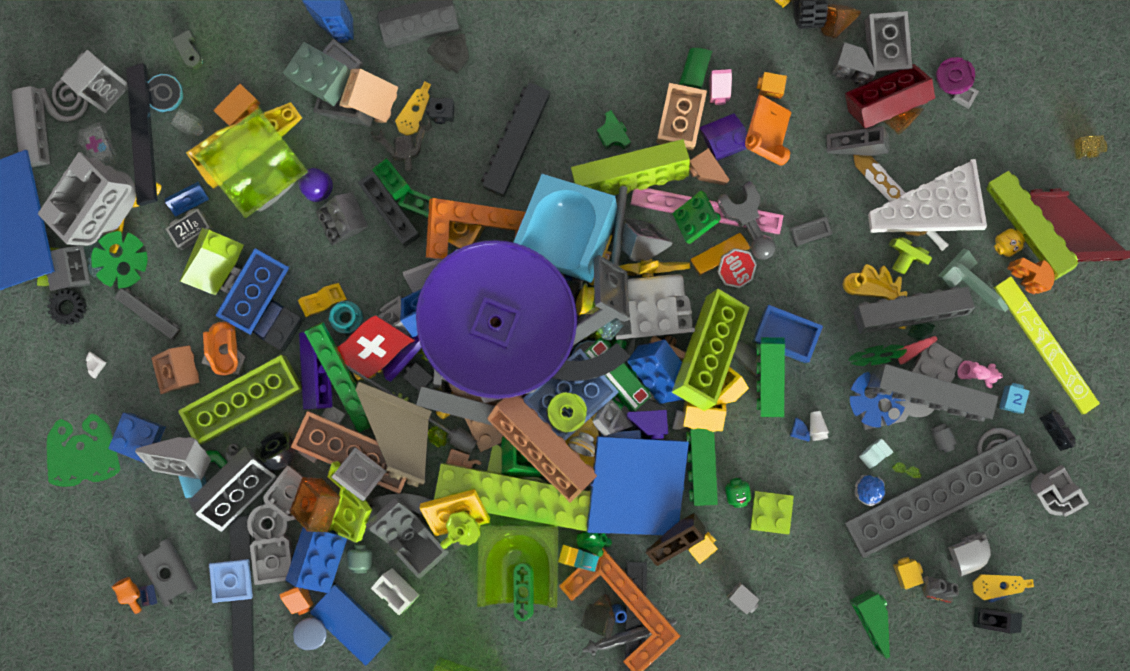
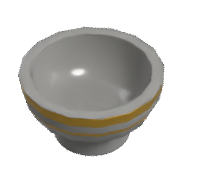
(583, 444)

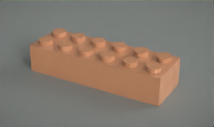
(335, 442)
(542, 447)

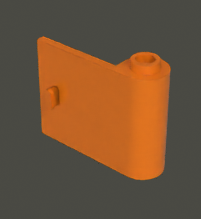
(768, 131)

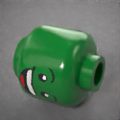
(738, 493)

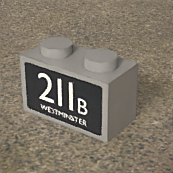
(186, 230)

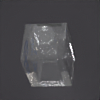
(188, 123)

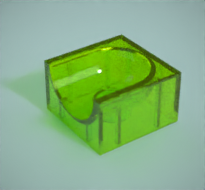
(508, 545)

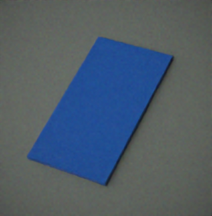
(22, 231)

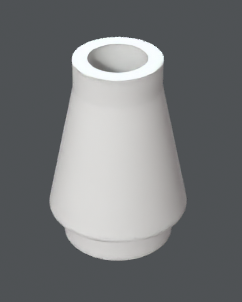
(818, 428)

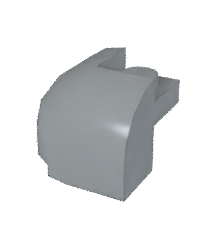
(1058, 492)
(970, 553)

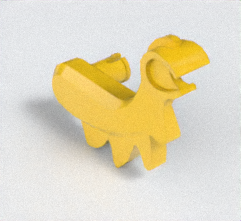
(874, 284)

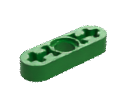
(529, 607)

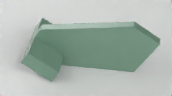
(960, 269)

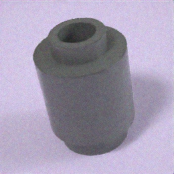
(944, 437)

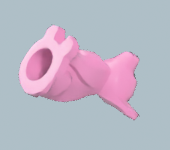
(973, 370)

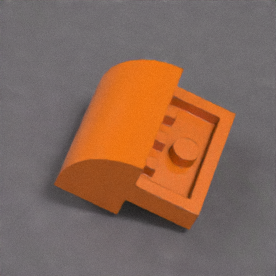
(1037, 276)

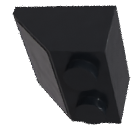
(278, 325)

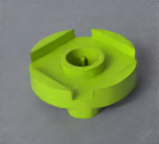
(562, 423)

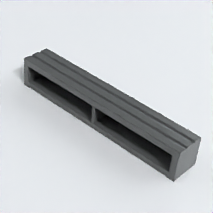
(148, 314)

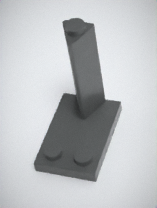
(610, 298)

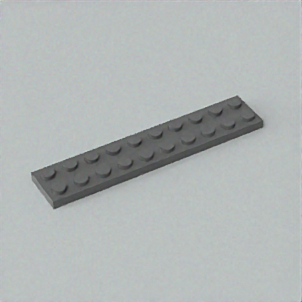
(940, 496)

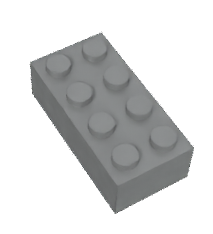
(94, 81)

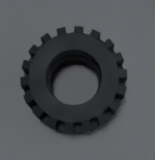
(810, 13)

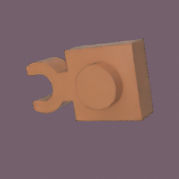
(461, 459)

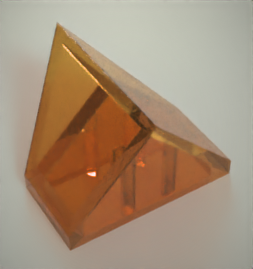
(838, 19)
(903, 120)

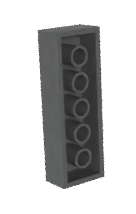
(932, 392)

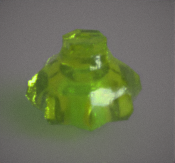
(437, 436)

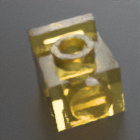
(1090, 146)

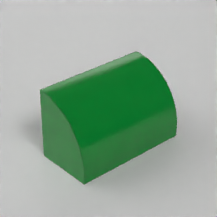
(695, 67)

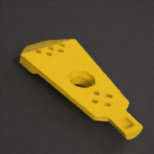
(409, 115)
(993, 585)

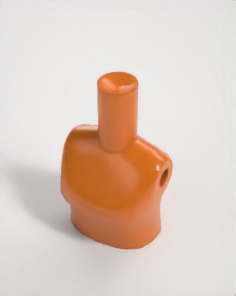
(127, 593)

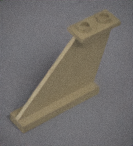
(399, 431)

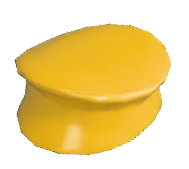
(584, 300)

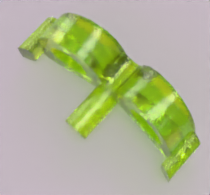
(911, 471)

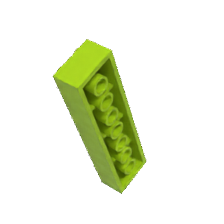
(515, 496)

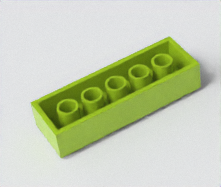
(635, 169)
(710, 350)
(241, 400)

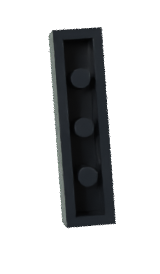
(389, 209)

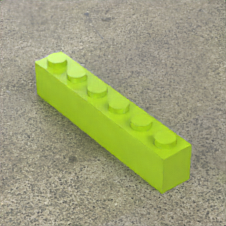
(1028, 219)

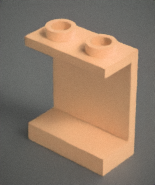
(369, 95)

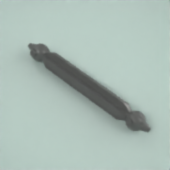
(620, 638)

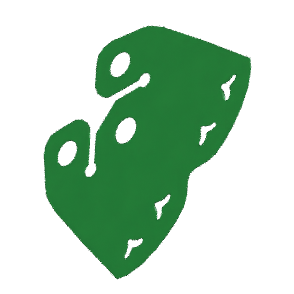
(80, 463)

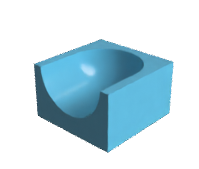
(568, 225)

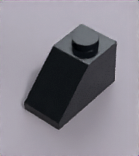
(998, 620)

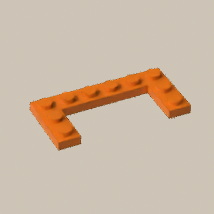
(443, 211)
(662, 631)

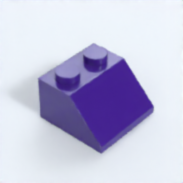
(724, 136)
(650, 422)

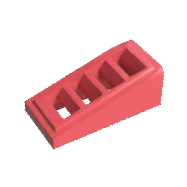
(916, 348)

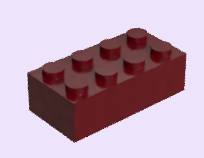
(890, 96)

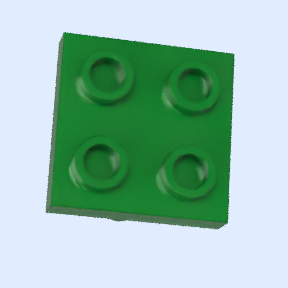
(696, 217)

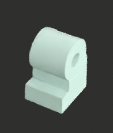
(875, 453)

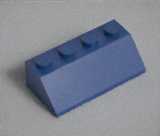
(332, 17)

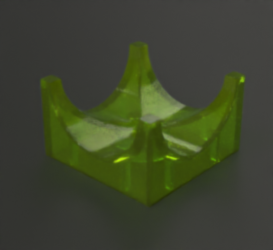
(251, 162)

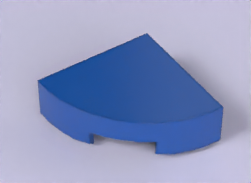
(800, 430)

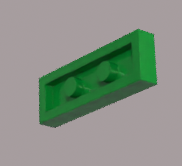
(391, 179)

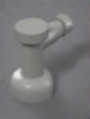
(232, 277)

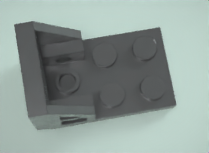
(408, 537)

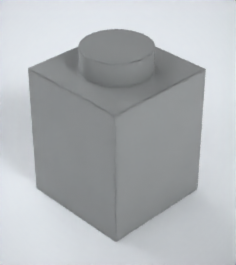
(743, 599)

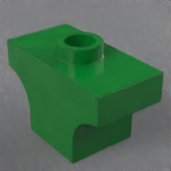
(613, 132)

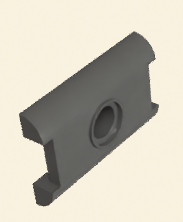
(154, 567)

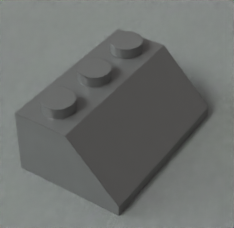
(642, 239)

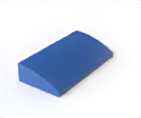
(351, 624)

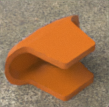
(220, 334)

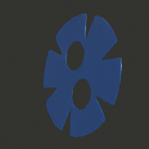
(862, 403)

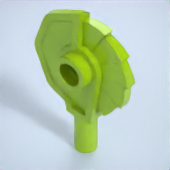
(461, 529)

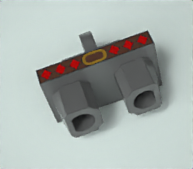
(939, 589)

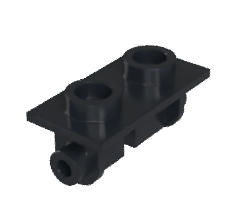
(1062, 437)

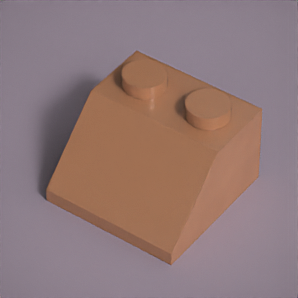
(175, 369)

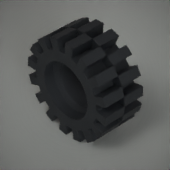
(55, 307)

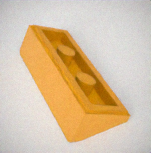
(711, 258)

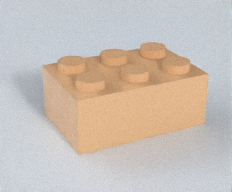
(681, 115)

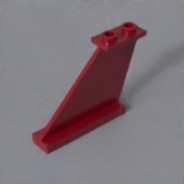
(1077, 229)

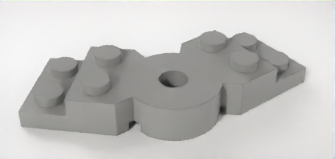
(932, 362)
(272, 548)

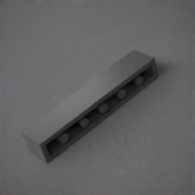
(913, 310)

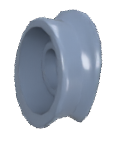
(309, 633)

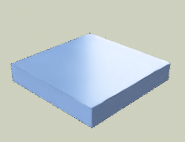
(230, 580)

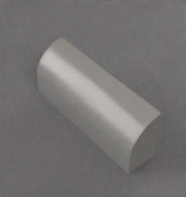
(31, 124)

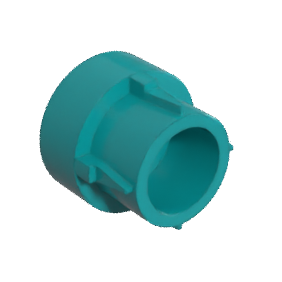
(337, 312)

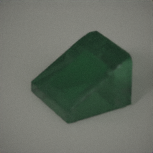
(921, 331)

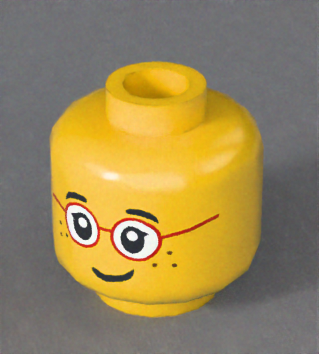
(1009, 242)

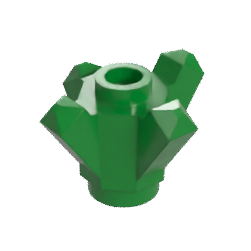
(593, 542)

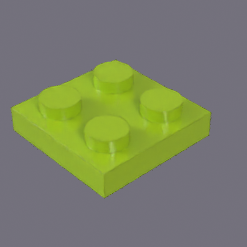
(771, 512)

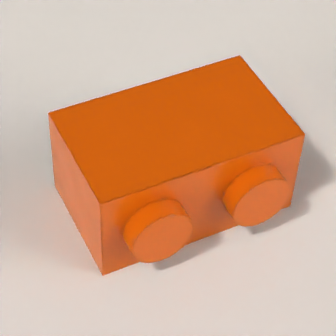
(236, 105)

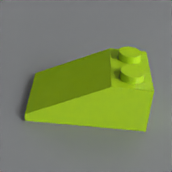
(211, 261)

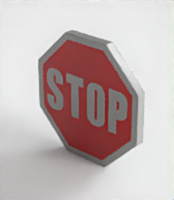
(736, 268)

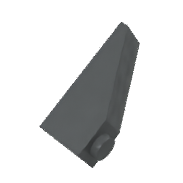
(859, 142)

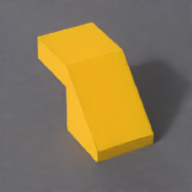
(322, 300)

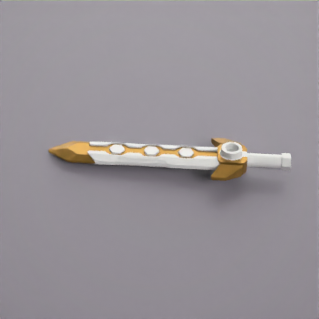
(890, 189)

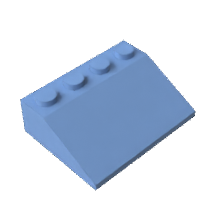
(593, 392)

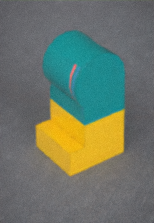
(578, 558)

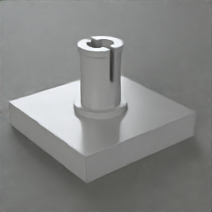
(359, 474)

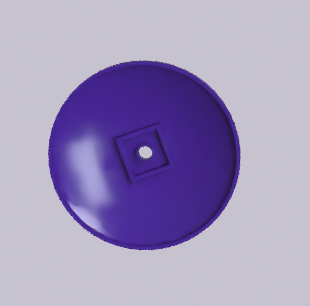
(504, 284)

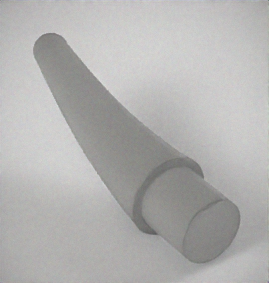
(630, 350)

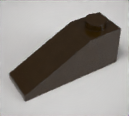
(677, 539)

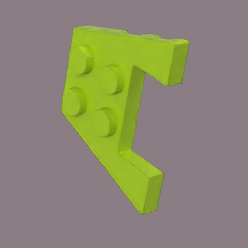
(351, 512)

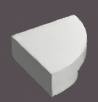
(94, 364)

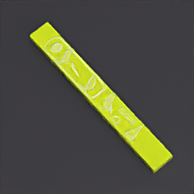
(1046, 345)

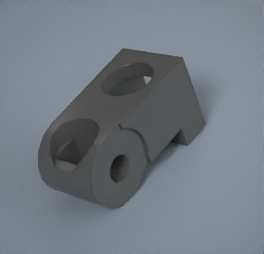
(187, 51)

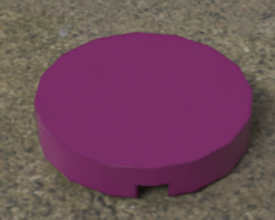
(955, 75)

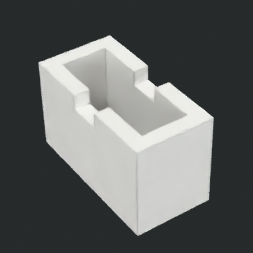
(395, 591)

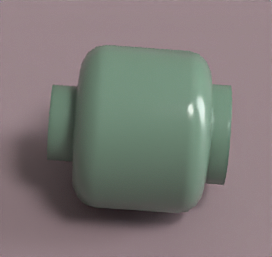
(359, 559)

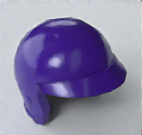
(315, 185)

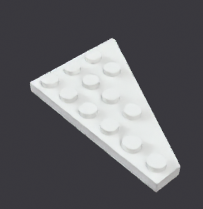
(943, 204)

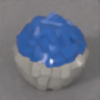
(869, 489)

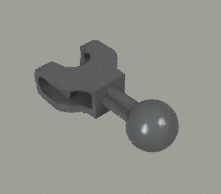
(746, 215)

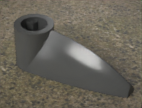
(747, 357)

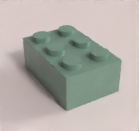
(318, 73)

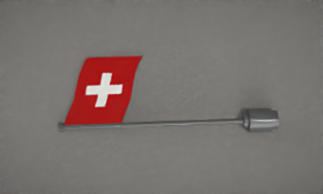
(372, 349)

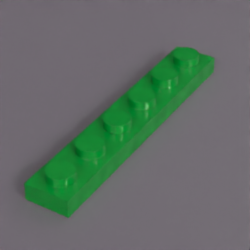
(337, 373)

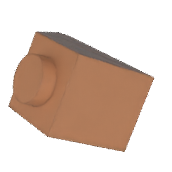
(707, 169)

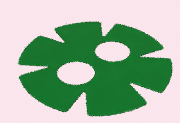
(103, 258)
(877, 359)

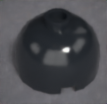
(276, 451)

